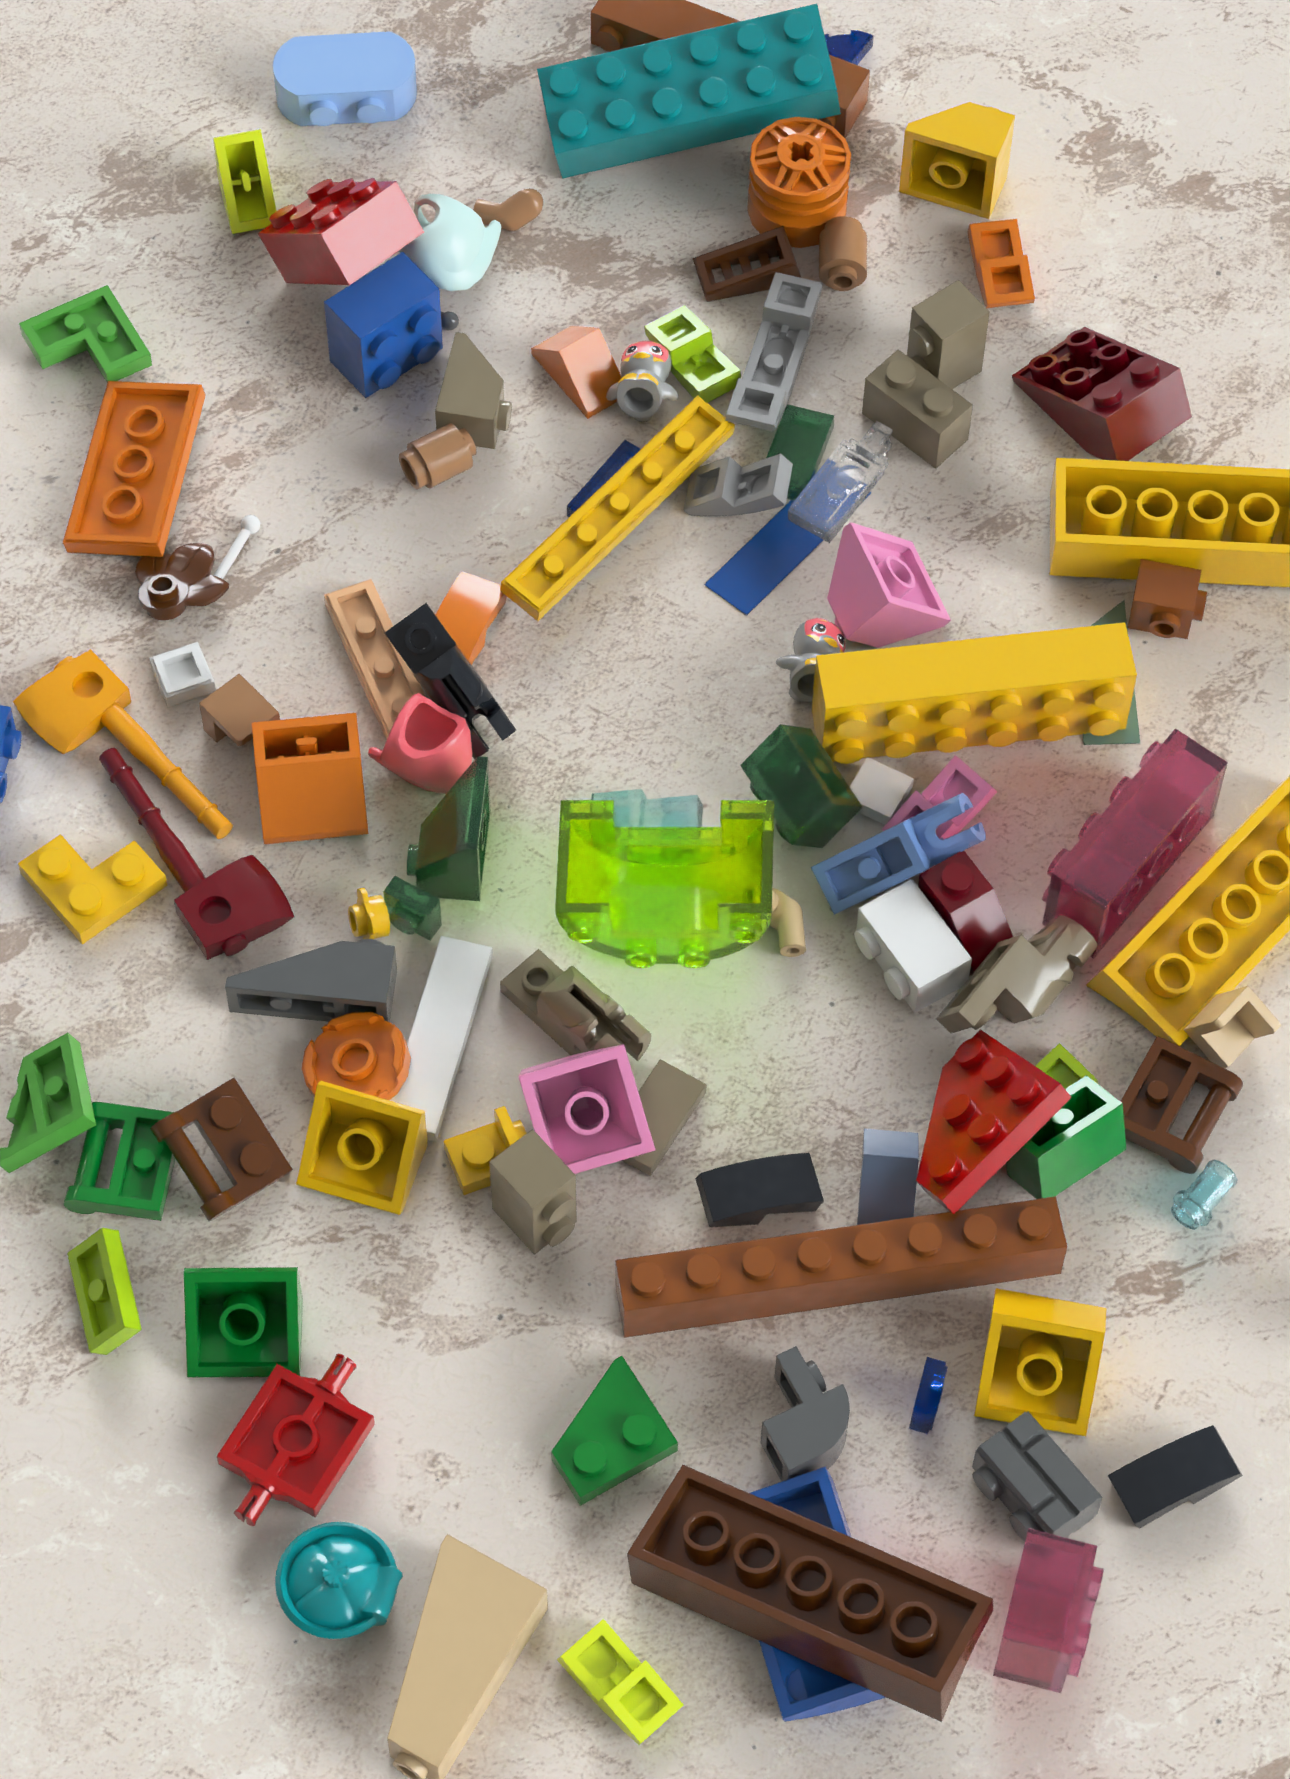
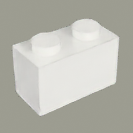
(912, 946)

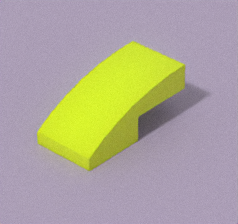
(620, 1683)

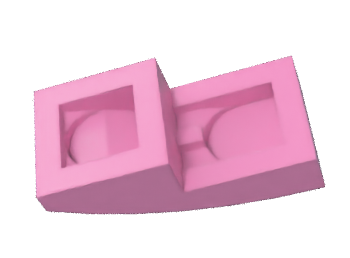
(950, 782)

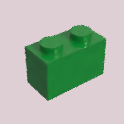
(1072, 1142)

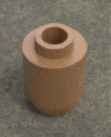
(843, 254)
(438, 456)

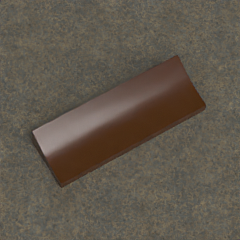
(809, 1591)

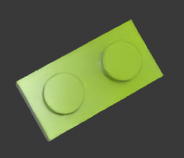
(104, 1291)

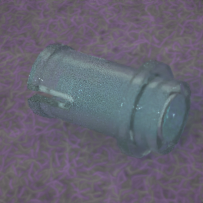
(1194, 1205)

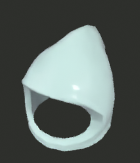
(454, 245)

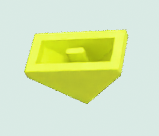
(244, 180)

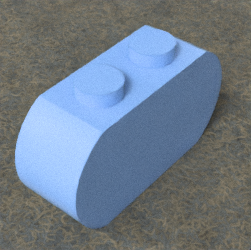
(345, 78)

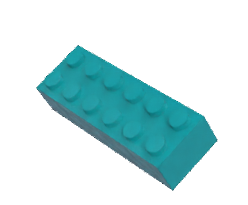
(688, 90)

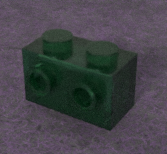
(805, 784)

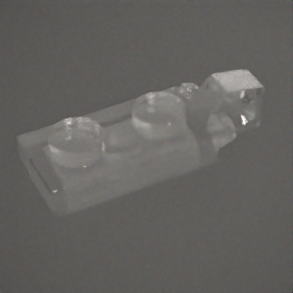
(842, 483)

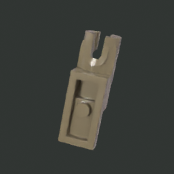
(1020, 976)
(572, 1008)

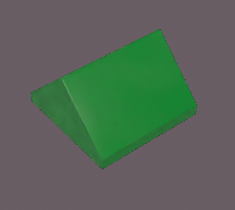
(242, 1321)

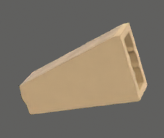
(463, 1650)

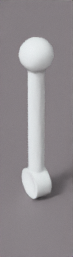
(250, 525)

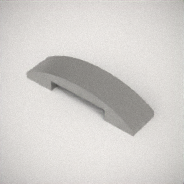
(776, 353)

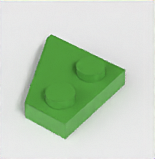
(49, 1102)

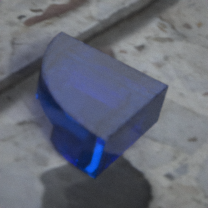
(850, 46)
(928, 1395)

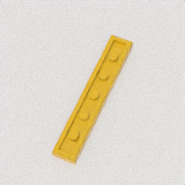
(617, 508)

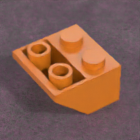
(309, 778)

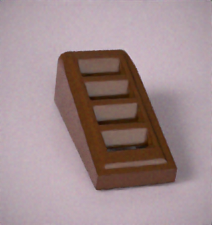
(759, 247)

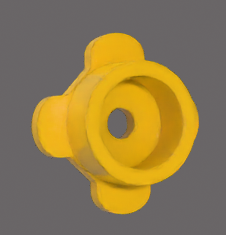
(369, 916)

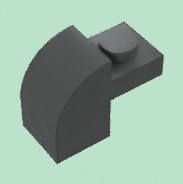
(813, 1428)

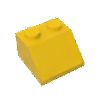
(958, 157)
(1041, 1361)

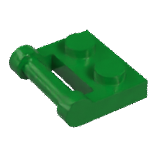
(140, 1168)

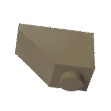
(472, 395)

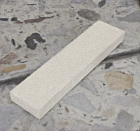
(443, 1027)

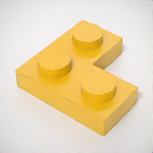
(88, 897)

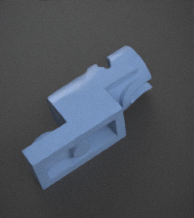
(894, 855)

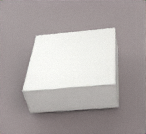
(182, 674)
(880, 790)

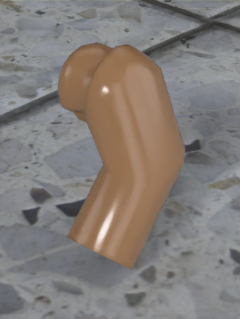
(513, 212)

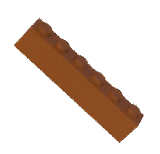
(637, 22)

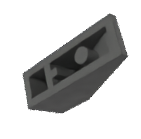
(319, 983)

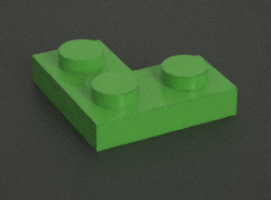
(90, 324)

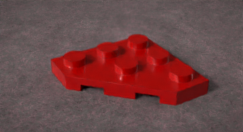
(981, 1117)

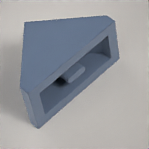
(887, 1175)

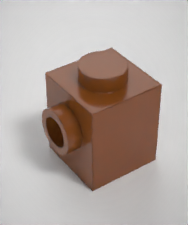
(1166, 599)

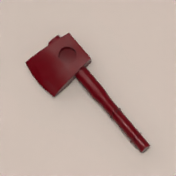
(219, 910)

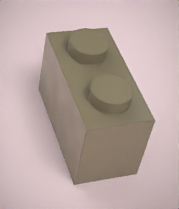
(949, 334)
(918, 408)
(534, 1192)

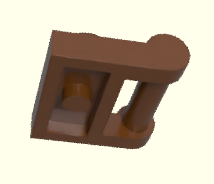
(1159, 1095)
(236, 1140)

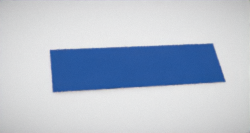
(763, 562)

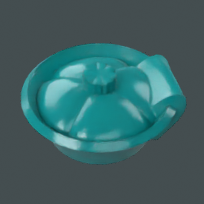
(337, 1580)

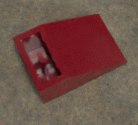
(1106, 394)

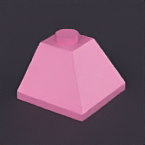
(882, 589)
(588, 1108)

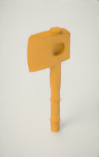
(85, 697)

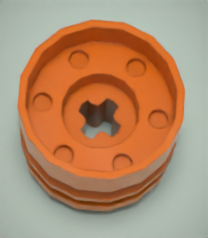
(798, 178)

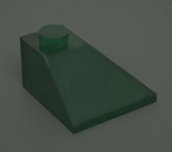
(455, 838)

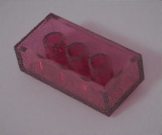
(1135, 837)

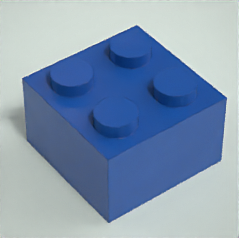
(384, 325)

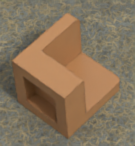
(233, 710)

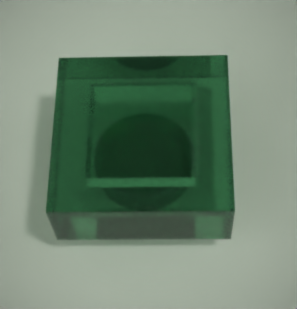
(412, 909)

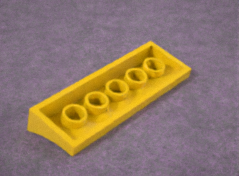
(1209, 928)

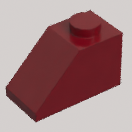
(966, 905)

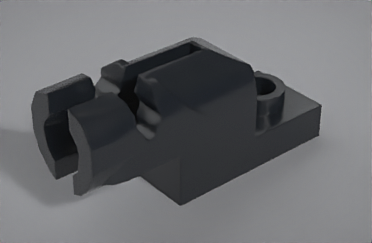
(447, 674)

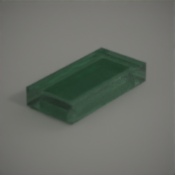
(802, 441)

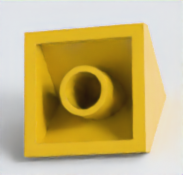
(362, 1148)

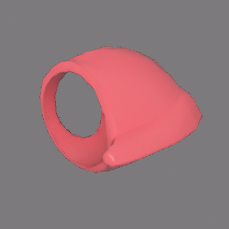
(426, 747)

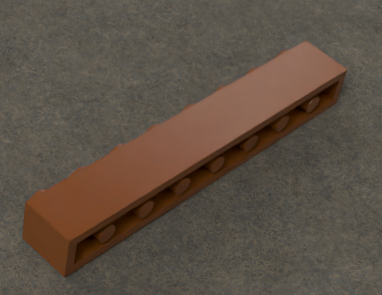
(839, 1266)

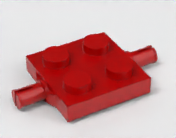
(296, 1440)

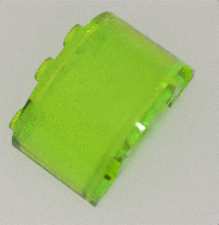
(665, 889)

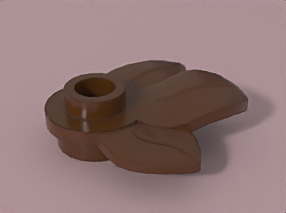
(178, 581)

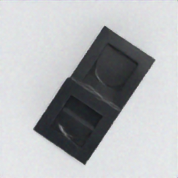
(759, 1187)
(1174, 1474)

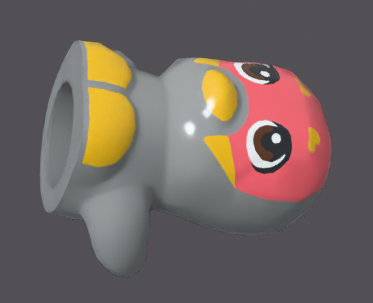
(642, 380)
(811, 639)

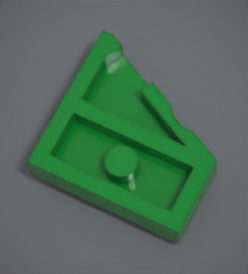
(612, 1436)

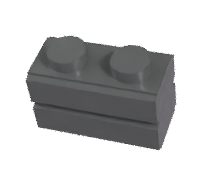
(1034, 1480)

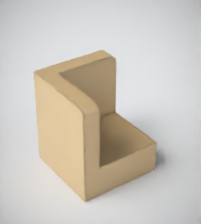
(1231, 1024)

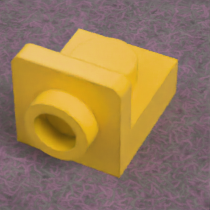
(473, 1150)

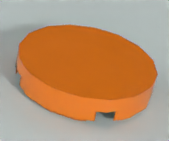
(358, 1054)

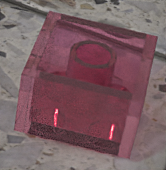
(1049, 1611)

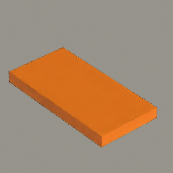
(134, 469)

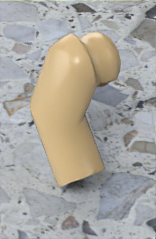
(788, 921)

